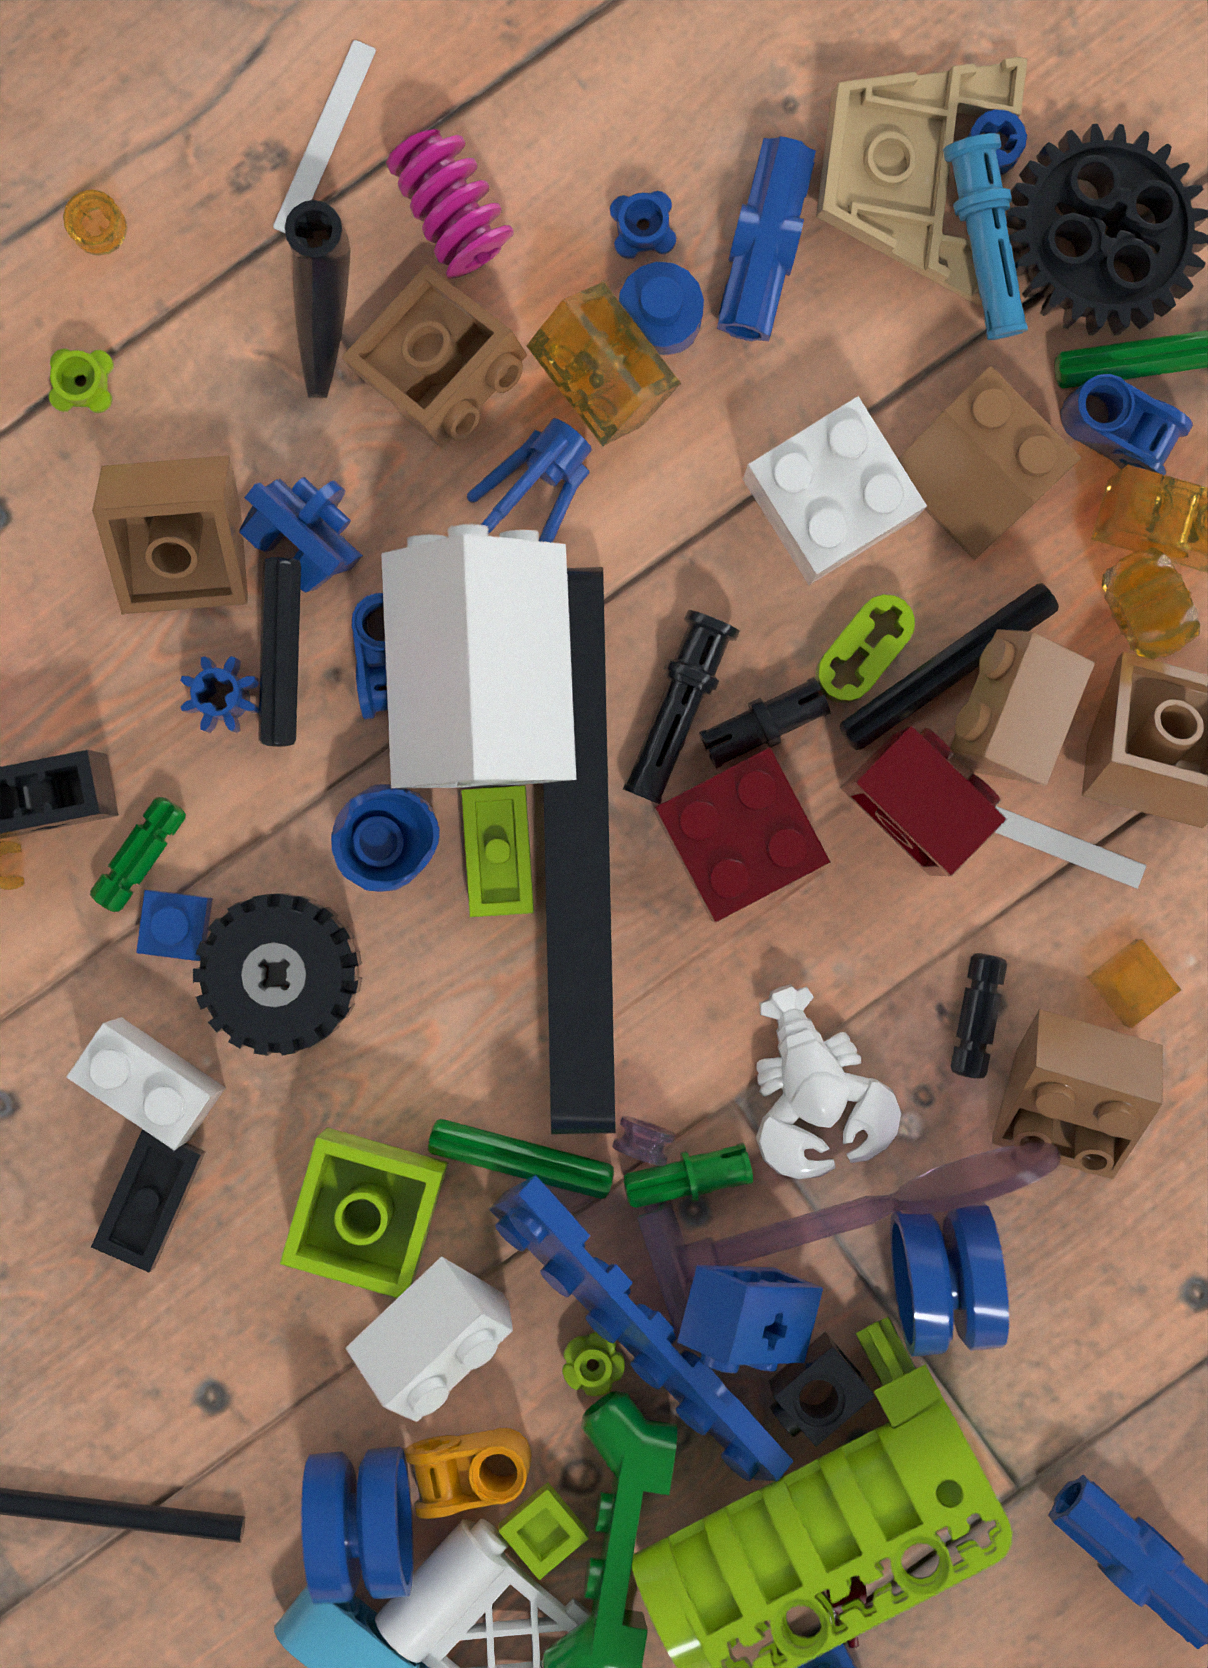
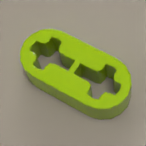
(876, 658)

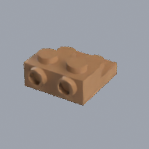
(437, 357)

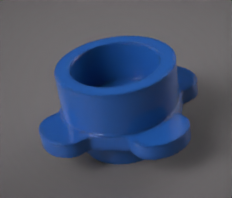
(643, 206)

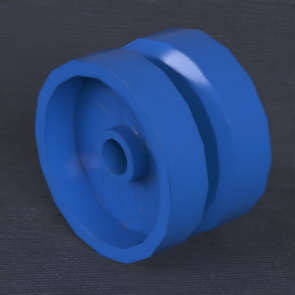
(949, 1280)
(357, 1525)

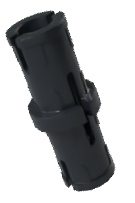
(764, 722)

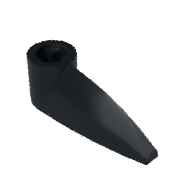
(319, 290)

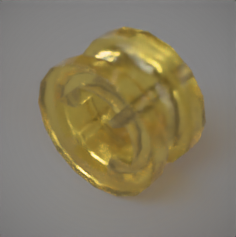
(79, 207)

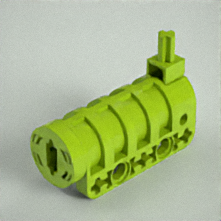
(823, 1527)

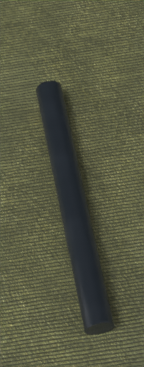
(121, 1515)

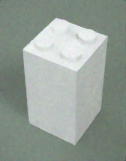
(478, 660)

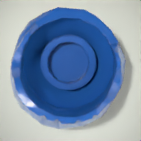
(384, 837)

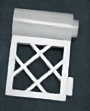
(457, 1589)

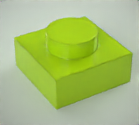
(543, 1531)

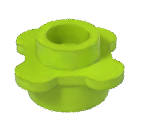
(69, 365)

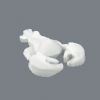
(816, 1092)

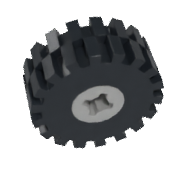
(302, 949)

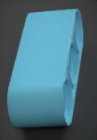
(336, 1636)

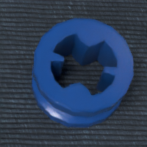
(1009, 125)

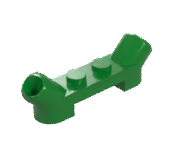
(642, 1461)

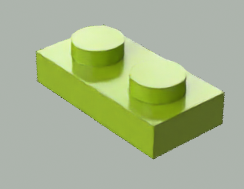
(497, 851)

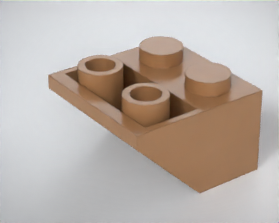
(1081, 1092)

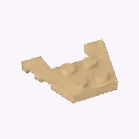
(888, 167)

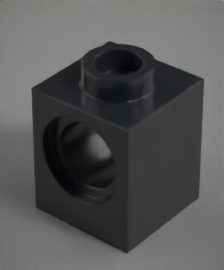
(826, 1363)

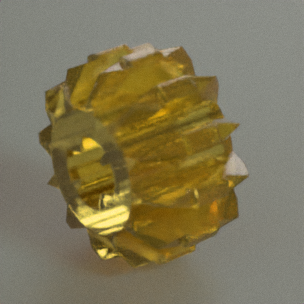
(1151, 604)

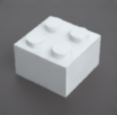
(833, 490)

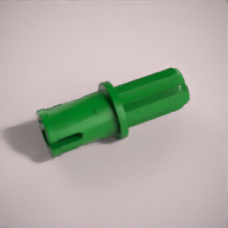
(689, 1177)

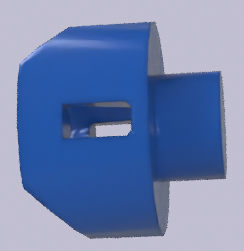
(664, 305)

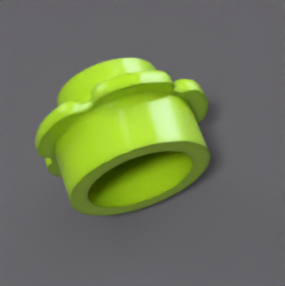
(596, 1381)

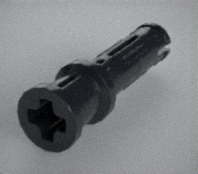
(689, 678)

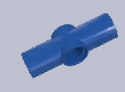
(766, 239)
(1134, 1557)

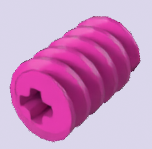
(447, 202)

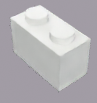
(146, 1082)

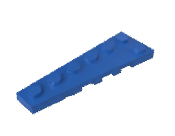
(538, 1221)

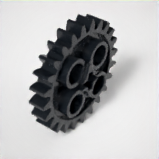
(1123, 177)

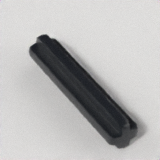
(279, 651)

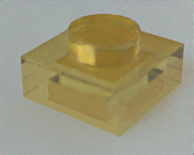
(1134, 983)

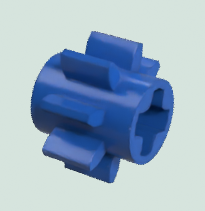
(203, 688)

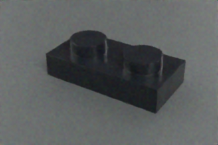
(147, 1201)

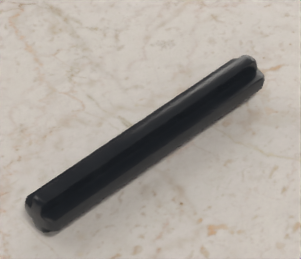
(945, 668)

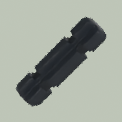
(978, 1016)

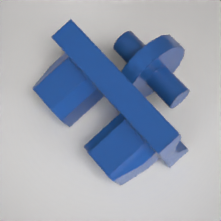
(308, 520)

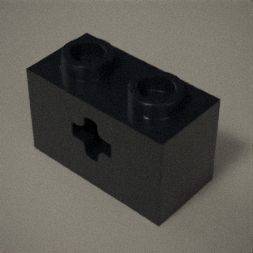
(55, 793)

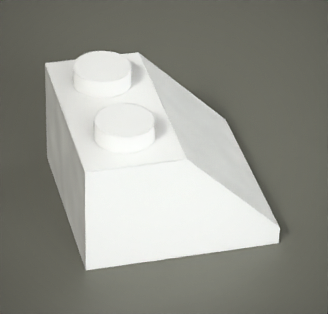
(431, 1339)

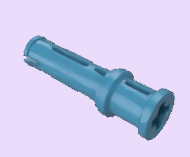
(983, 208)

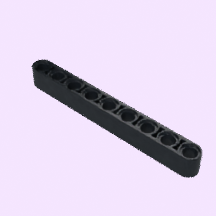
(580, 888)

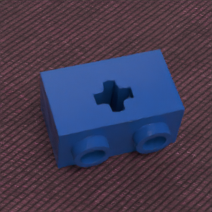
(749, 1317)

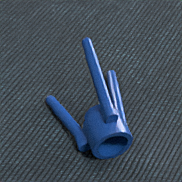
(550, 456)

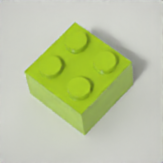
(363, 1212)

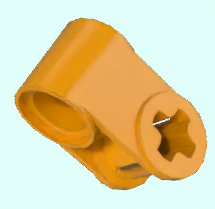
(454, 1471)

